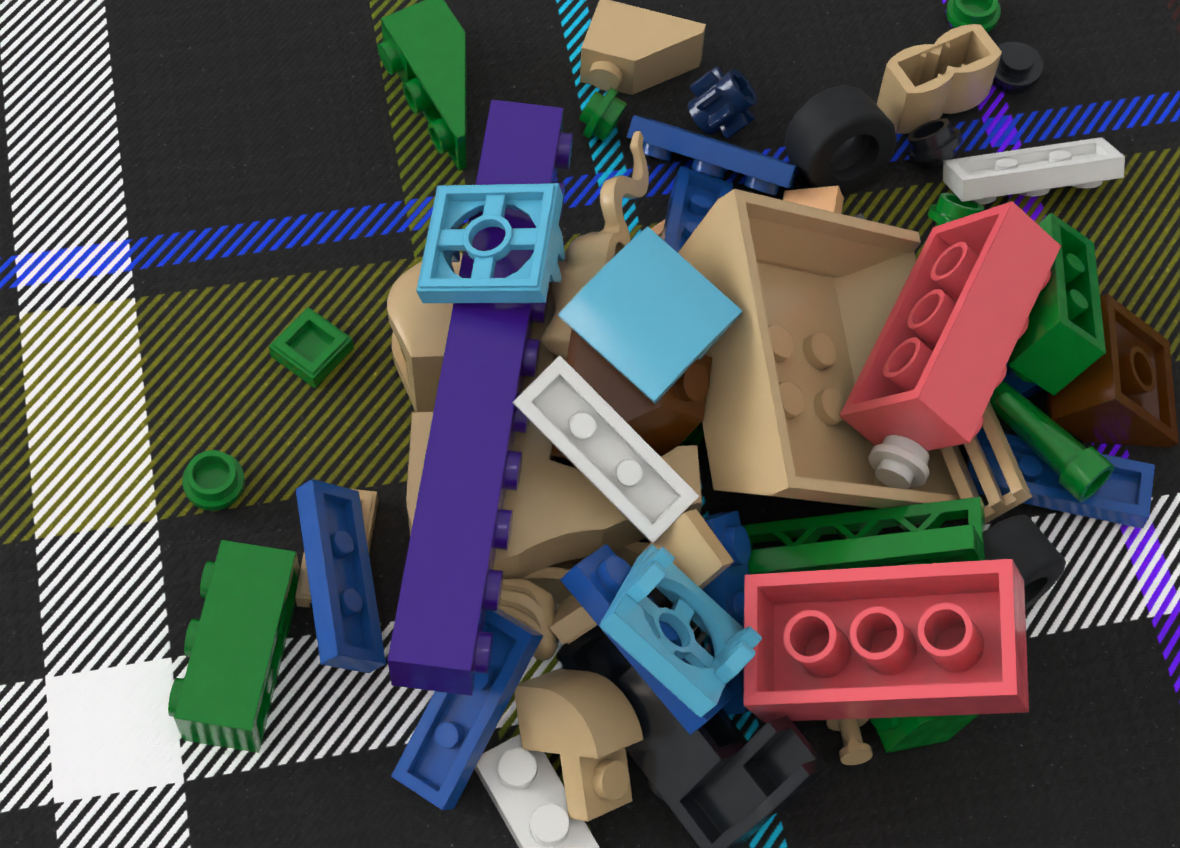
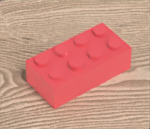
(953, 329)
(887, 642)

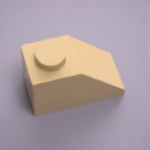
(638, 47)

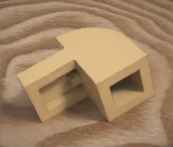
(589, 727)

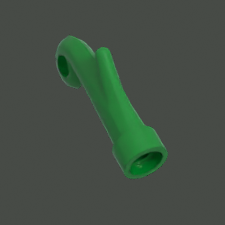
(1079, 468)

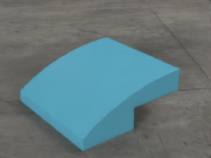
(650, 314)

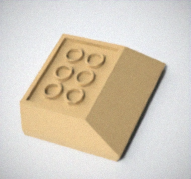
(812, 310)

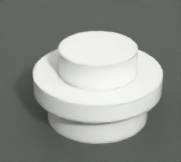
(900, 462)

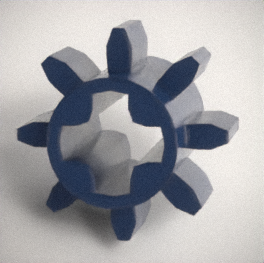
(722, 102)

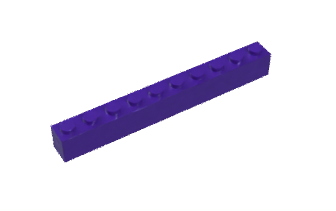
(472, 434)

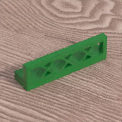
(867, 549)

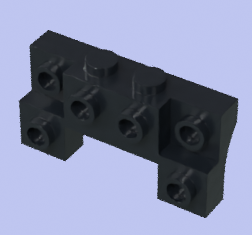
(714, 777)

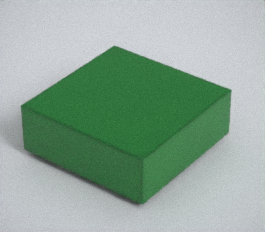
(311, 347)

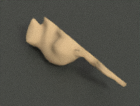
(595, 249)

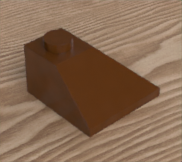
(1125, 392)
(658, 424)

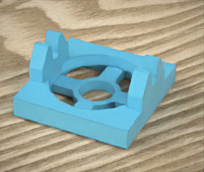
(444, 241)
(636, 628)

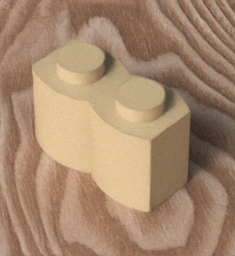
(939, 77)

